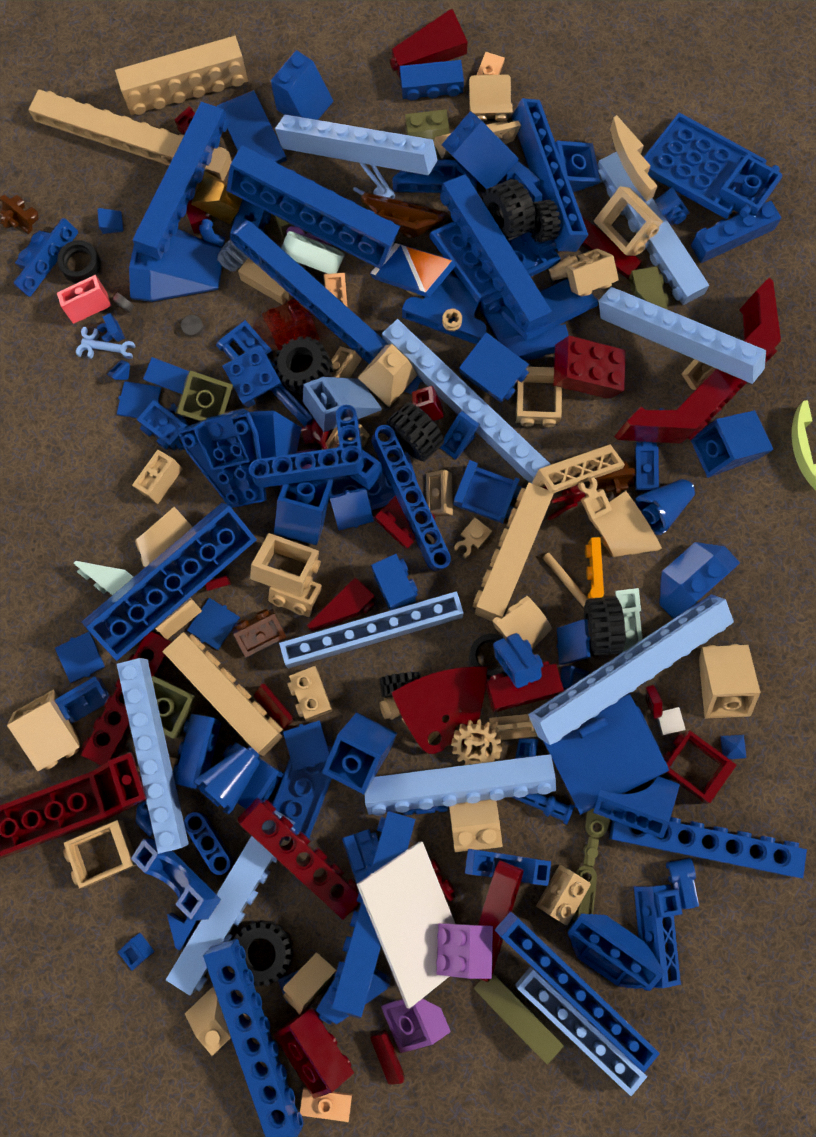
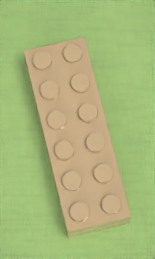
(182, 75)
(514, 550)
(227, 698)

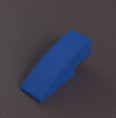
(537, 346)

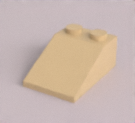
(475, 826)

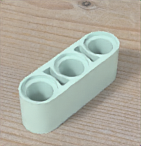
(312, 253)

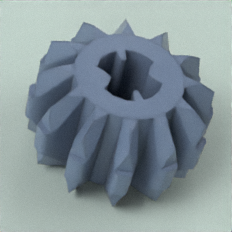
(231, 256)

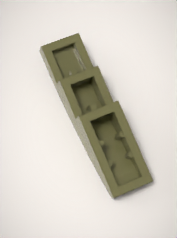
(519, 1018)

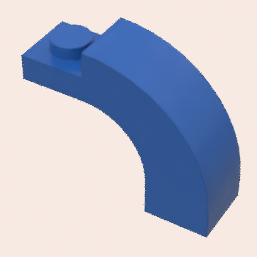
(485, 862)

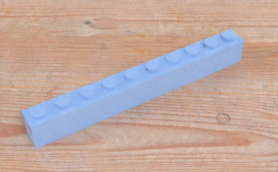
(462, 398)
(630, 669)

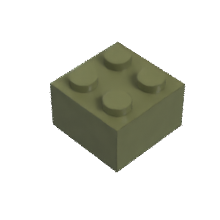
(203, 397)

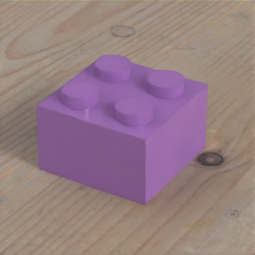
(464, 951)

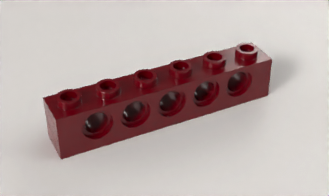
(103, 725)
(340, 902)

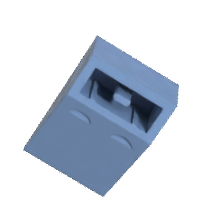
(329, 393)

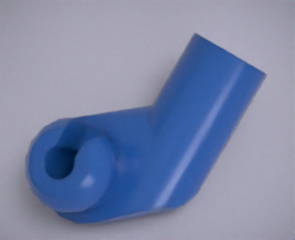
(143, 818)

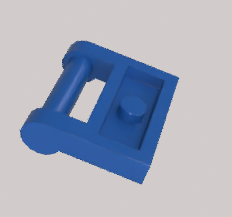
(245, 338)

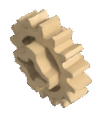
(476, 743)

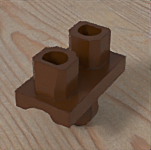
(14, 215)
(616, 480)

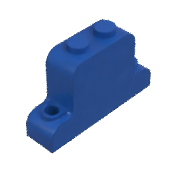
(449, 295)

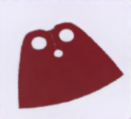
(447, 692)

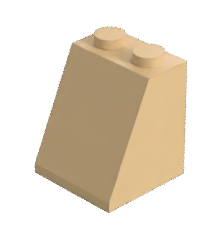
(728, 681)
(44, 732)

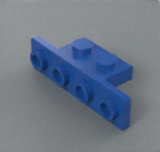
(42, 255)

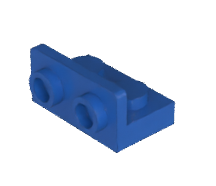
(162, 424)

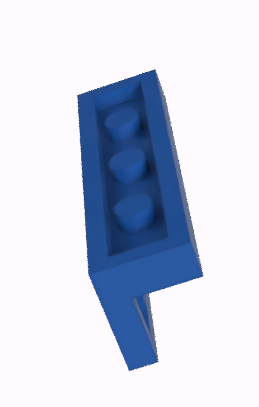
(655, 935)

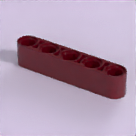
(500, 902)

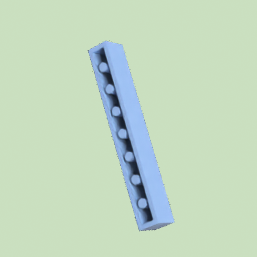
(357, 144)
(665, 247)
(683, 335)
(371, 630)
(152, 755)
(460, 785)
(235, 894)

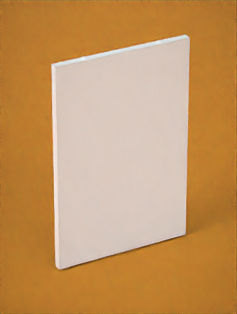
(405, 913)

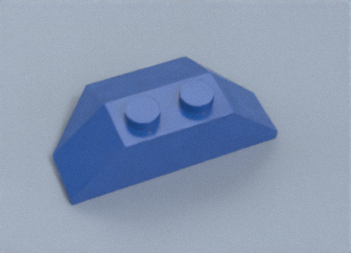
(442, 172)
(693, 576)
(614, 952)

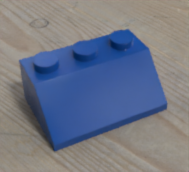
(196, 750)

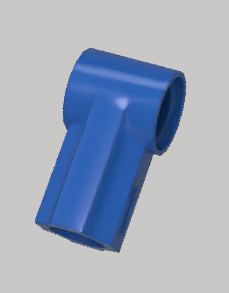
(682, 878)

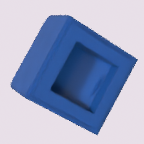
(110, 221)
(571, 675)
(668, 903)
(135, 951)

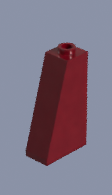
(435, 42)

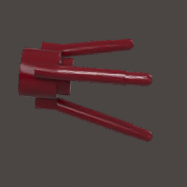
(571, 496)

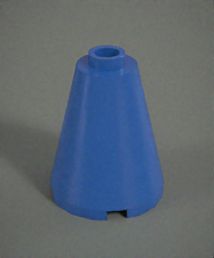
(665, 504)
(229, 778)

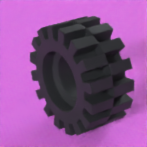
(545, 221)
(394, 681)

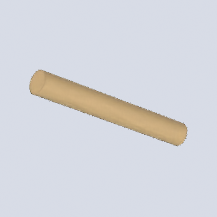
(564, 577)

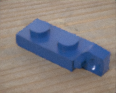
(646, 466)

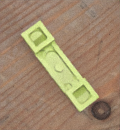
(801, 448)

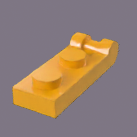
(594, 571)

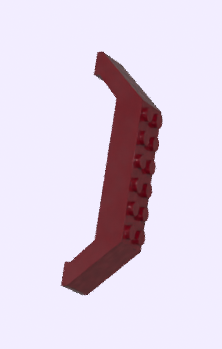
(674, 426)
(70, 805)

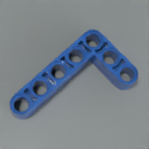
(316, 459)

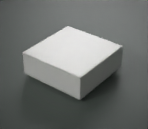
(671, 721)

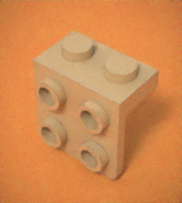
(490, 97)

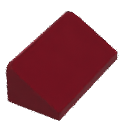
(273, 706)
(388, 1058)

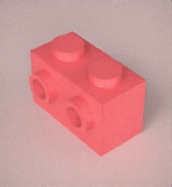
(84, 299)

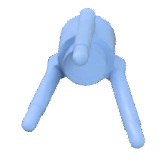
(382, 188)

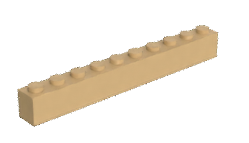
(116, 130)

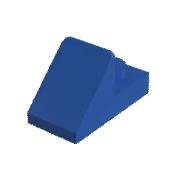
(459, 435)
(181, 929)

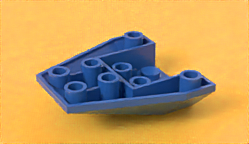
(184, 270)
(223, 452)

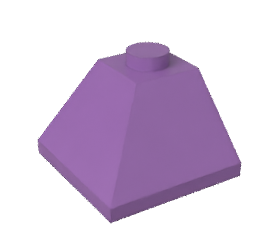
(415, 1026)

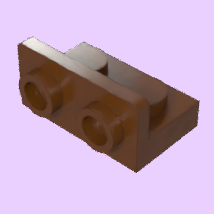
(258, 632)

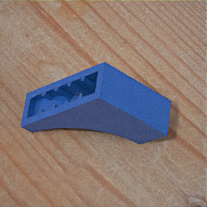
(644, 810)

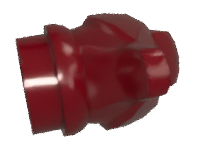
(313, 433)

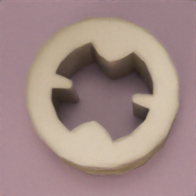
(450, 313)

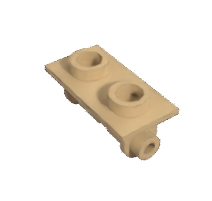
(513, 726)

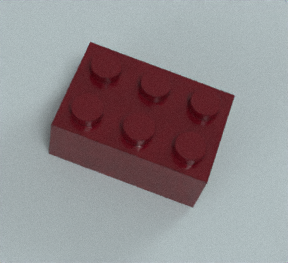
(589, 367)
(504, 694)
(314, 1053)

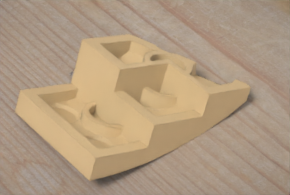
(625, 528)
(161, 535)
(525, 620)

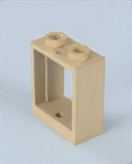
(612, 210)
(529, 418)
(281, 580)
(123, 844)

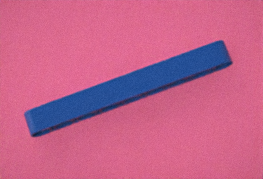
(307, 291)

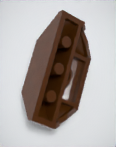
(410, 217)

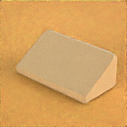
(345, 362)
(439, 493)

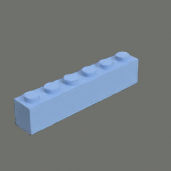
(580, 1031)

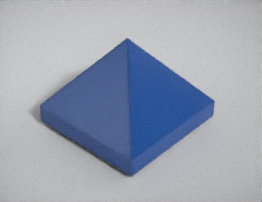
(120, 371)
(733, 746)
(526, 748)

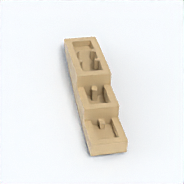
(629, 152)

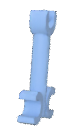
(90, 342)

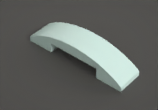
(631, 606)

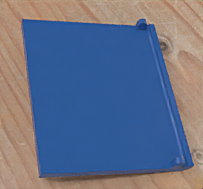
(607, 754)

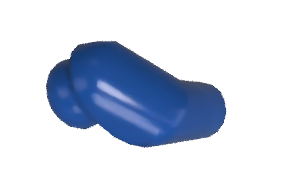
(208, 233)

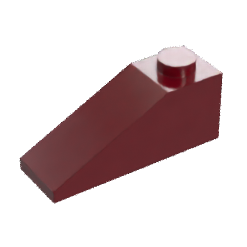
(346, 605)

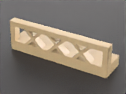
(503, 130)
(580, 464)

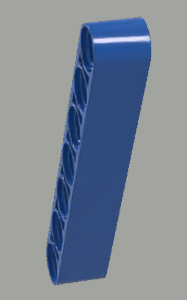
(410, 487)

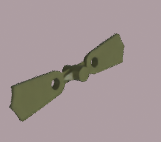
(591, 852)

